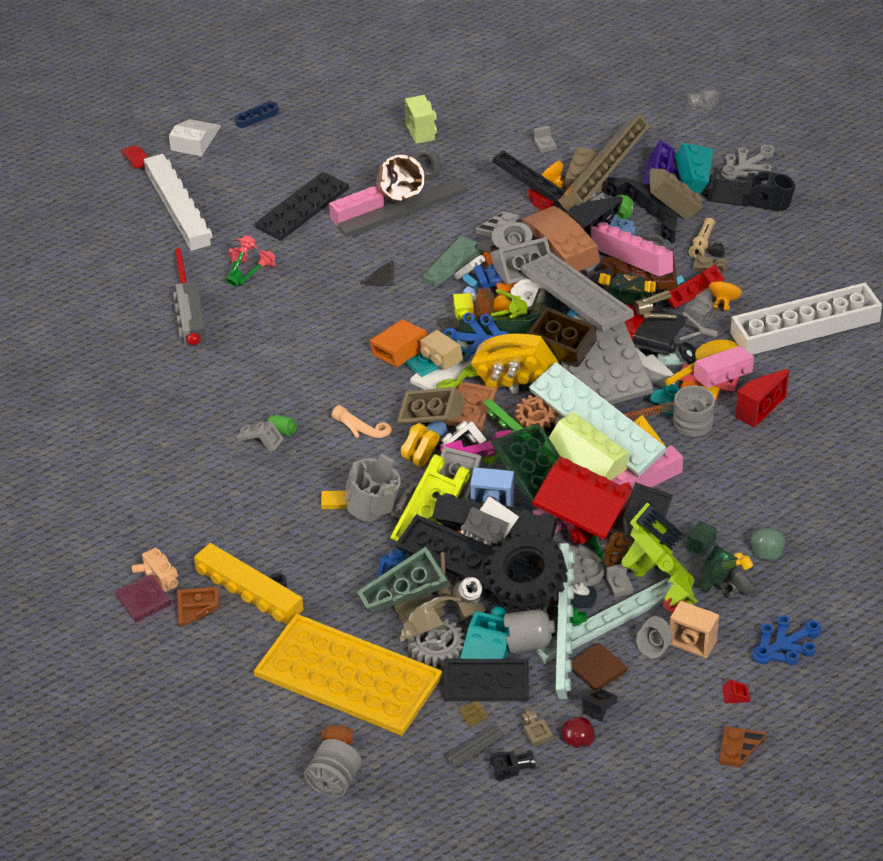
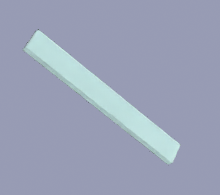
(610, 618)

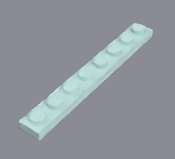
(565, 628)

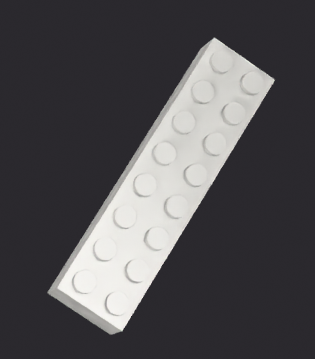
(806, 319)

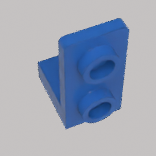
(391, 560)

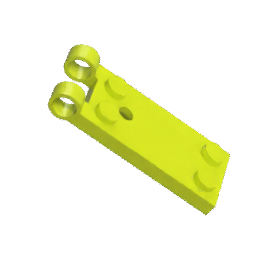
(422, 499)

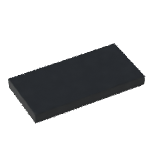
(486, 680)

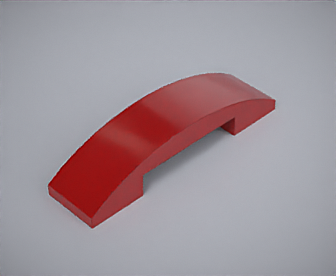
(696, 285)

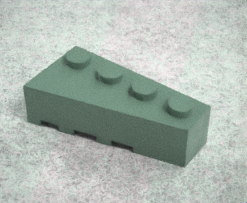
(404, 582)

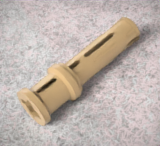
(707, 226)

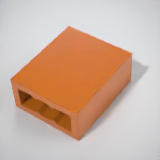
(398, 343)

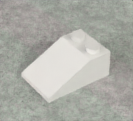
(192, 136)

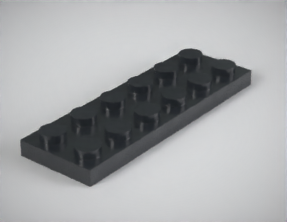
(301, 206)

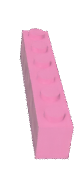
(632, 249)

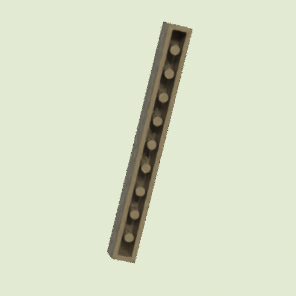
(604, 162)

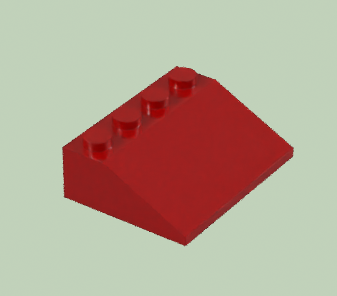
(582, 497)

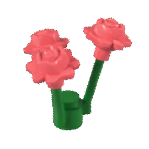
(239, 255)

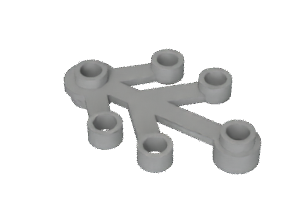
(731, 172)

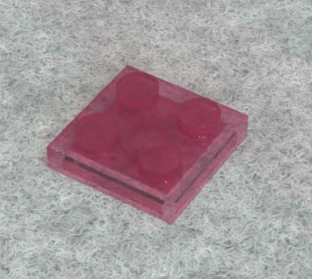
(143, 598)

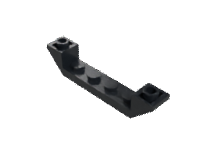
(656, 207)

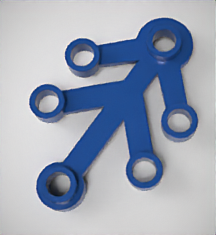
(480, 335)
(785, 643)

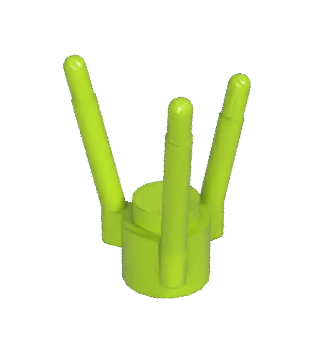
(516, 307)

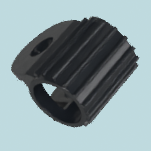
(776, 193)

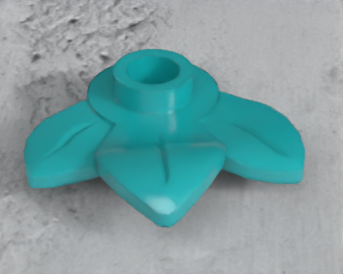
(664, 396)

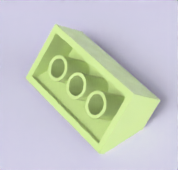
(588, 447)

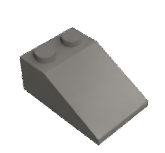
(453, 461)

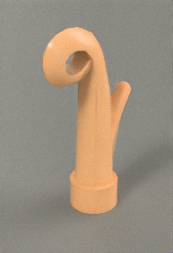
(354, 424)

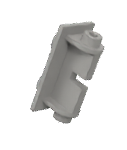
(404, 500)

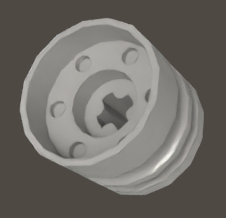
(693, 411)
(333, 768)

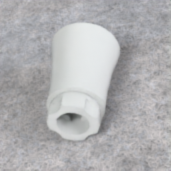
(460, 589)

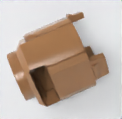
(407, 173)

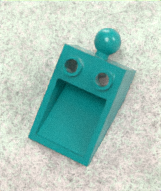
(487, 636)

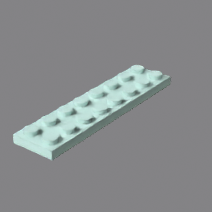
(568, 395)

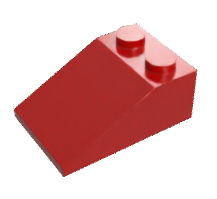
(761, 397)

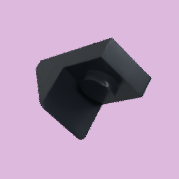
(596, 703)

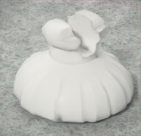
(527, 290)

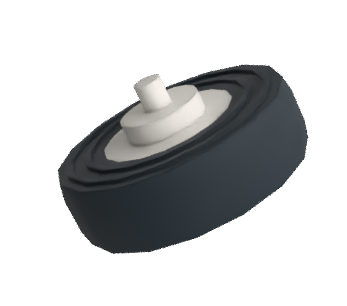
(583, 596)

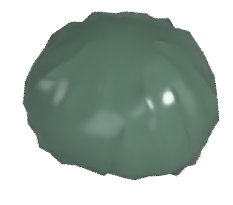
(767, 543)

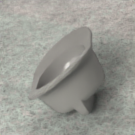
(511, 235)
(654, 637)

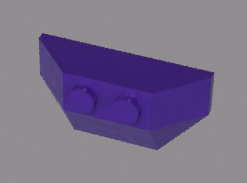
(661, 158)

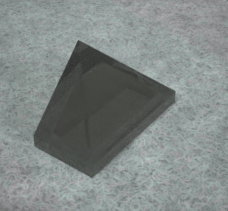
(381, 277)

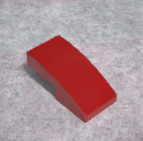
(135, 156)

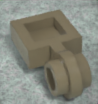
(703, 263)
(535, 729)

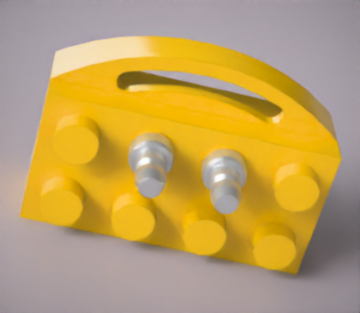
(512, 359)

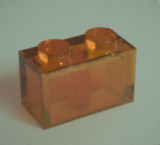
(483, 301)

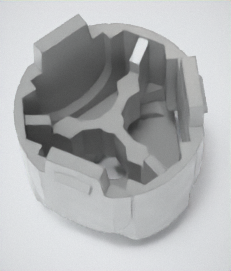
(367, 498)

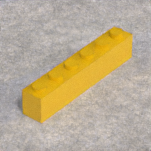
(248, 583)

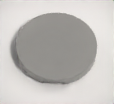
(587, 566)

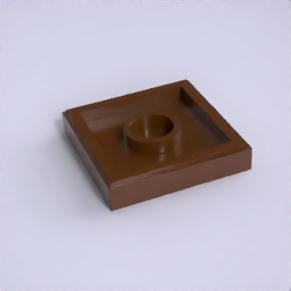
(598, 667)

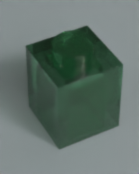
(701, 538)

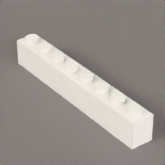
(177, 202)

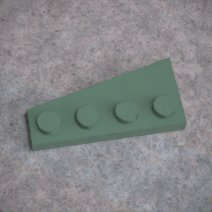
(455, 258)

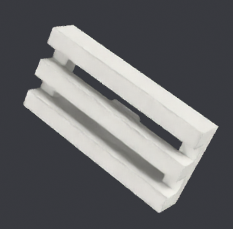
(470, 266)

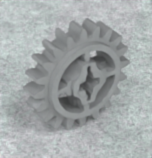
(437, 640)

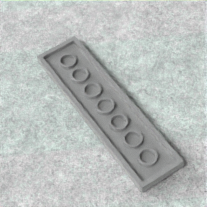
(577, 291)

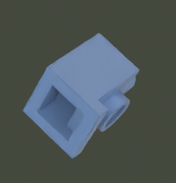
(624, 225)

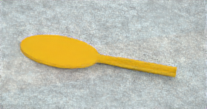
(705, 350)

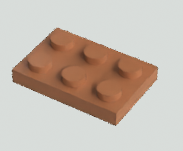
(474, 407)

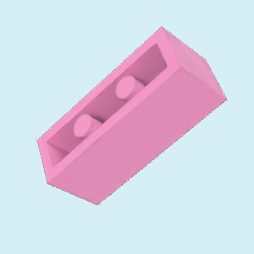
(355, 204)
(723, 366)

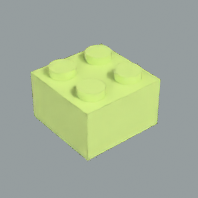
(420, 119)

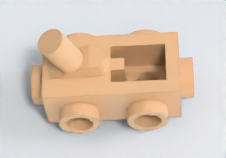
(158, 566)

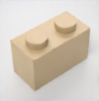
(441, 349)

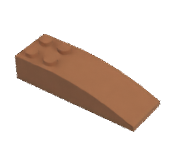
(564, 237)

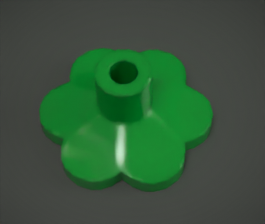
(578, 617)

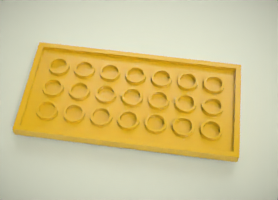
(348, 674)

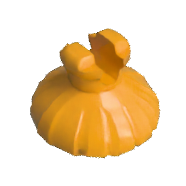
(553, 174)
(724, 293)

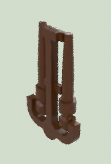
(609, 558)

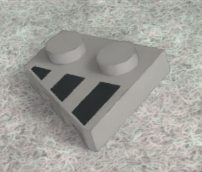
(501, 219)

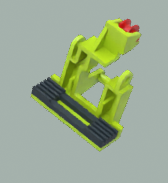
(652, 536)

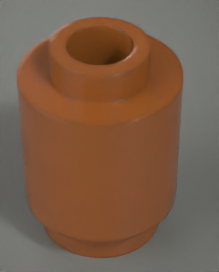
(339, 733)

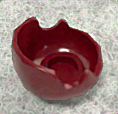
(578, 732)

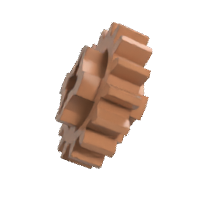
(535, 412)

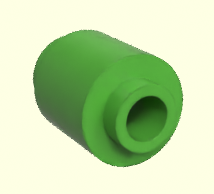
(284, 424)

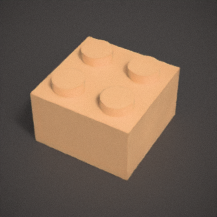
(694, 629)

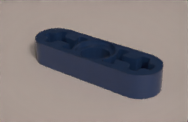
(265, 110)

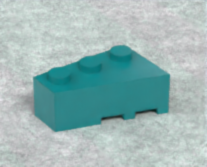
(694, 166)

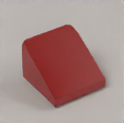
(735, 692)

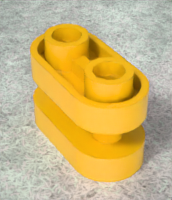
(420, 445)

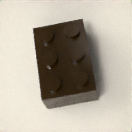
(565, 336)

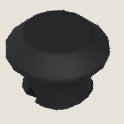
(717, 250)

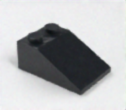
(594, 212)

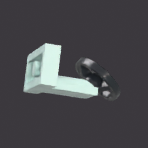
(679, 357)

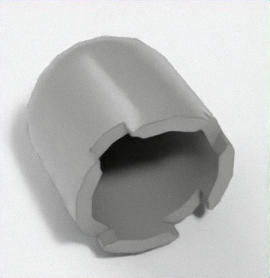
(528, 630)

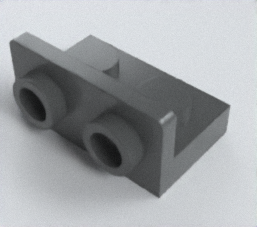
(485, 526)

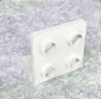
(473, 434)

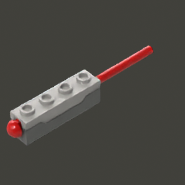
(188, 306)

